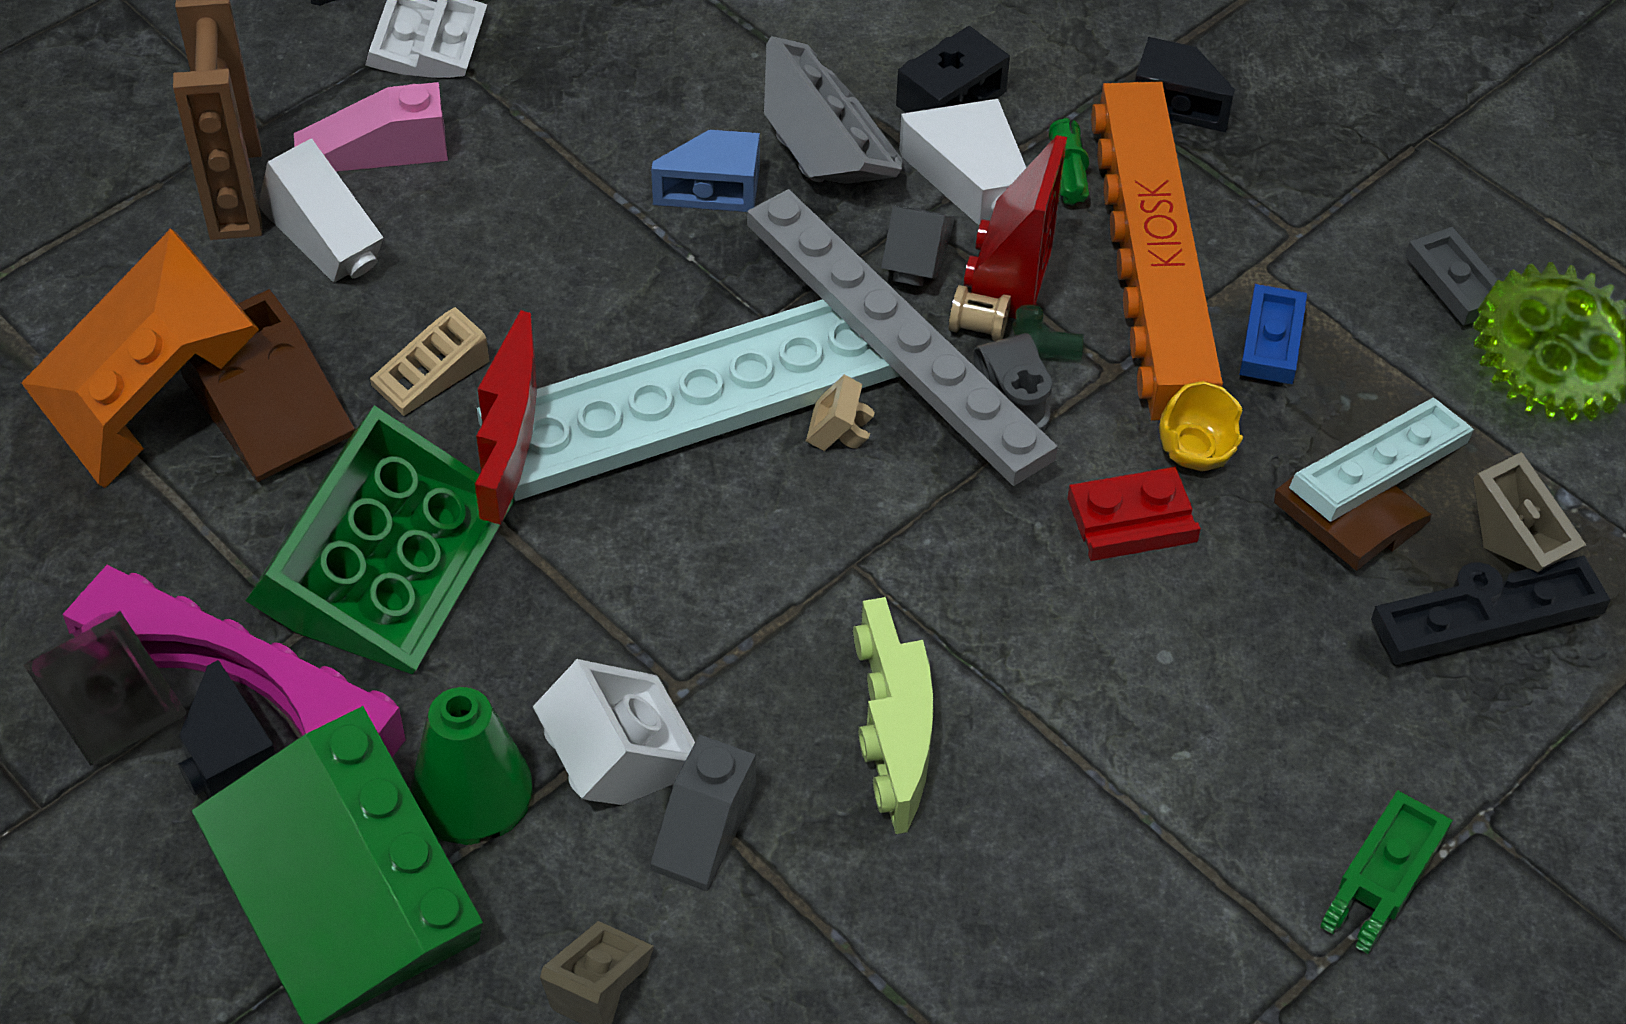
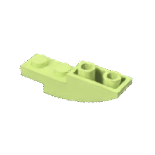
(897, 715)

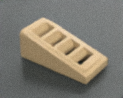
(451, 335)

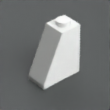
(963, 153)
(319, 212)

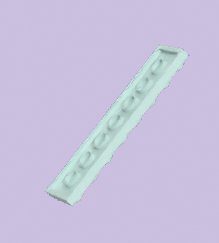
(691, 393)

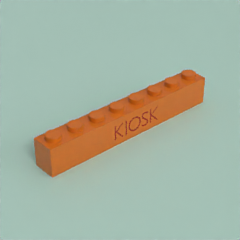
(1156, 243)

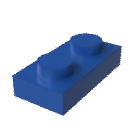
(1273, 334)

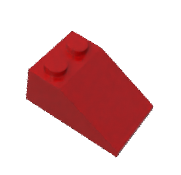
(1020, 233)

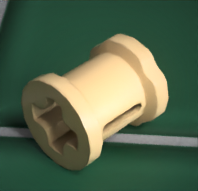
(979, 313)

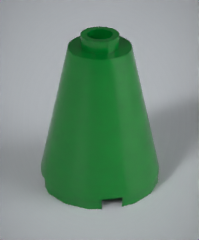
(469, 770)

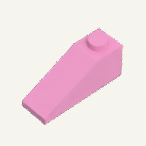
(383, 130)

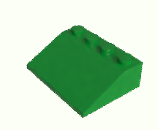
(379, 547)
(338, 869)

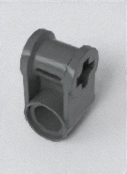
(1018, 373)

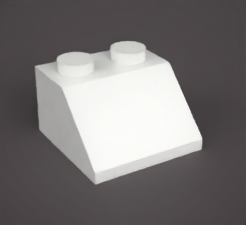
(614, 732)

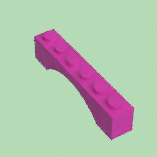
(186, 637)

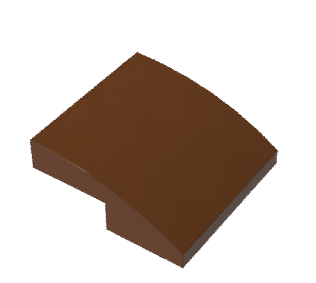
(1363, 531)

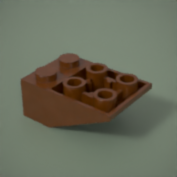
(270, 394)

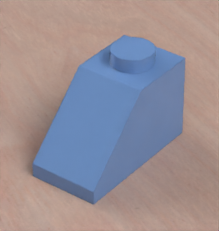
(709, 172)

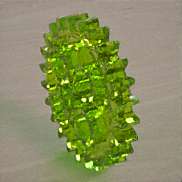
(1555, 341)

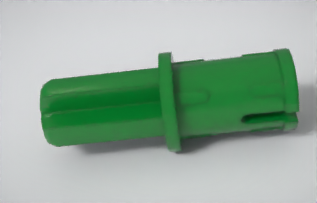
(1076, 162)

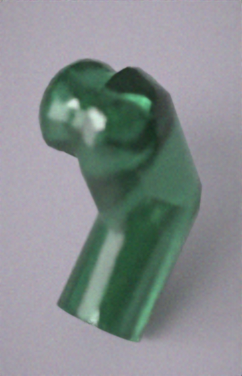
(1048, 343)

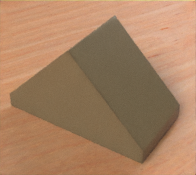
(1522, 516)

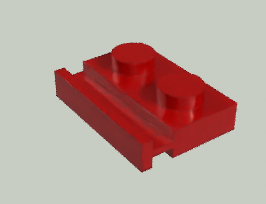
(1133, 513)

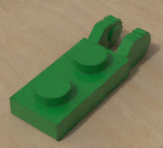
(1388, 866)

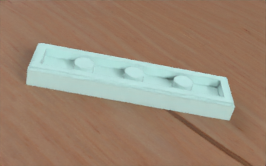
(1381, 459)

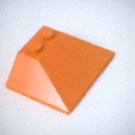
(131, 349)

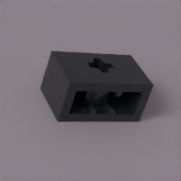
(953, 73)

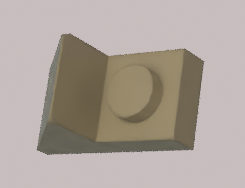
(592, 972)

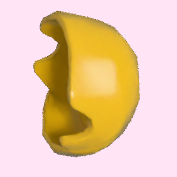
(1201, 426)

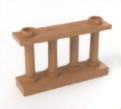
(218, 118)

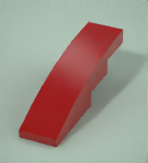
(507, 416)

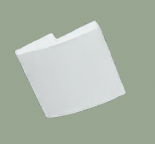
(426, 37)

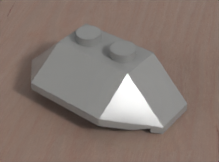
(822, 119)

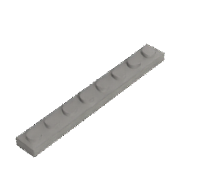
(903, 338)

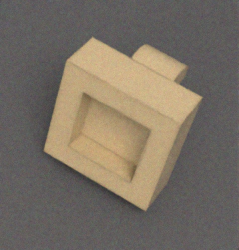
(838, 415)

